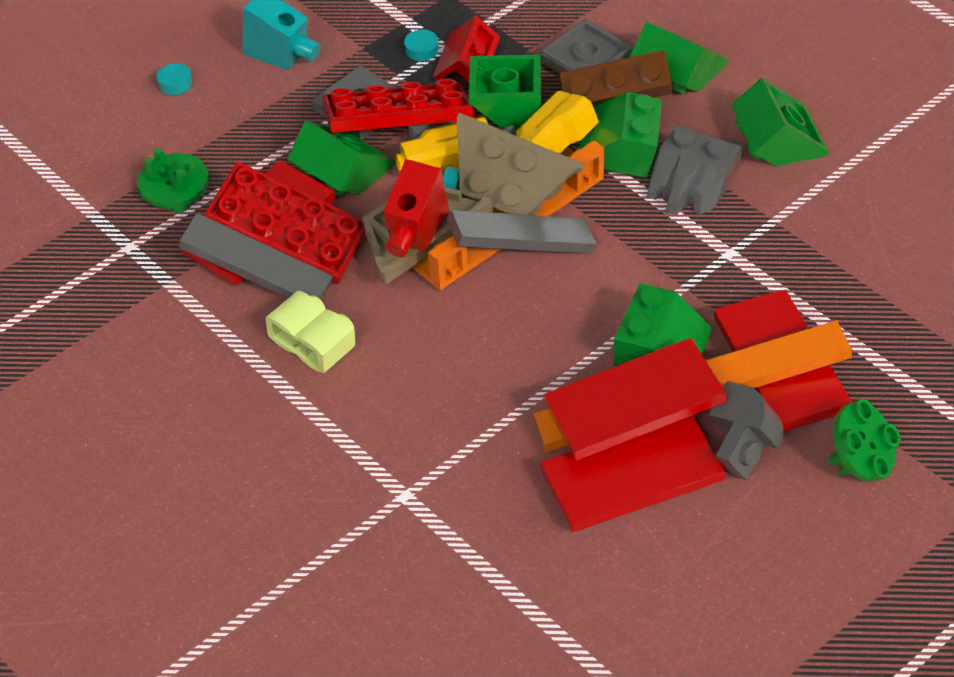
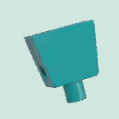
(277, 34)

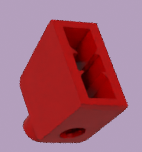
(415, 208)

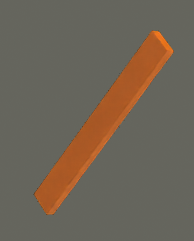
(752, 366)

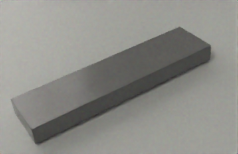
(521, 232)
(252, 259)

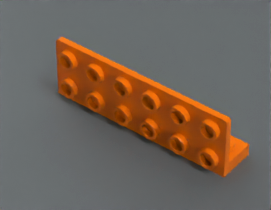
(450, 262)

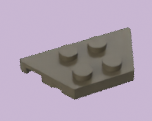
(509, 168)
(377, 235)

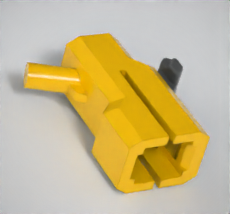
(558, 122)
(432, 146)

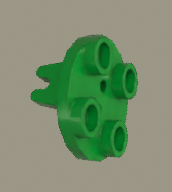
(172, 180)
(864, 442)

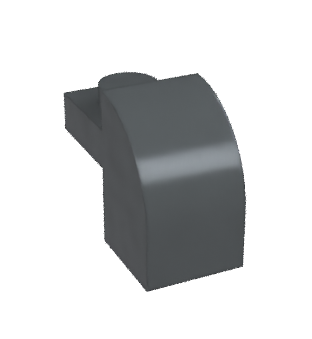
(748, 426)

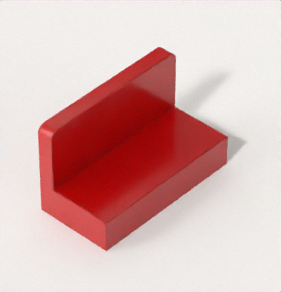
(468, 40)

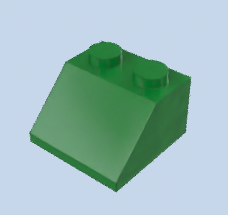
(687, 62)
(506, 87)
(777, 125)
(627, 132)
(338, 159)
(657, 321)

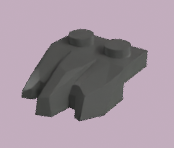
(692, 170)

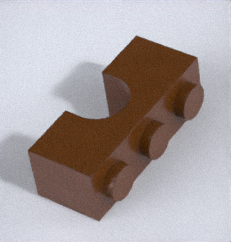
(639, 74)

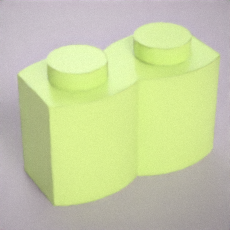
(311, 331)

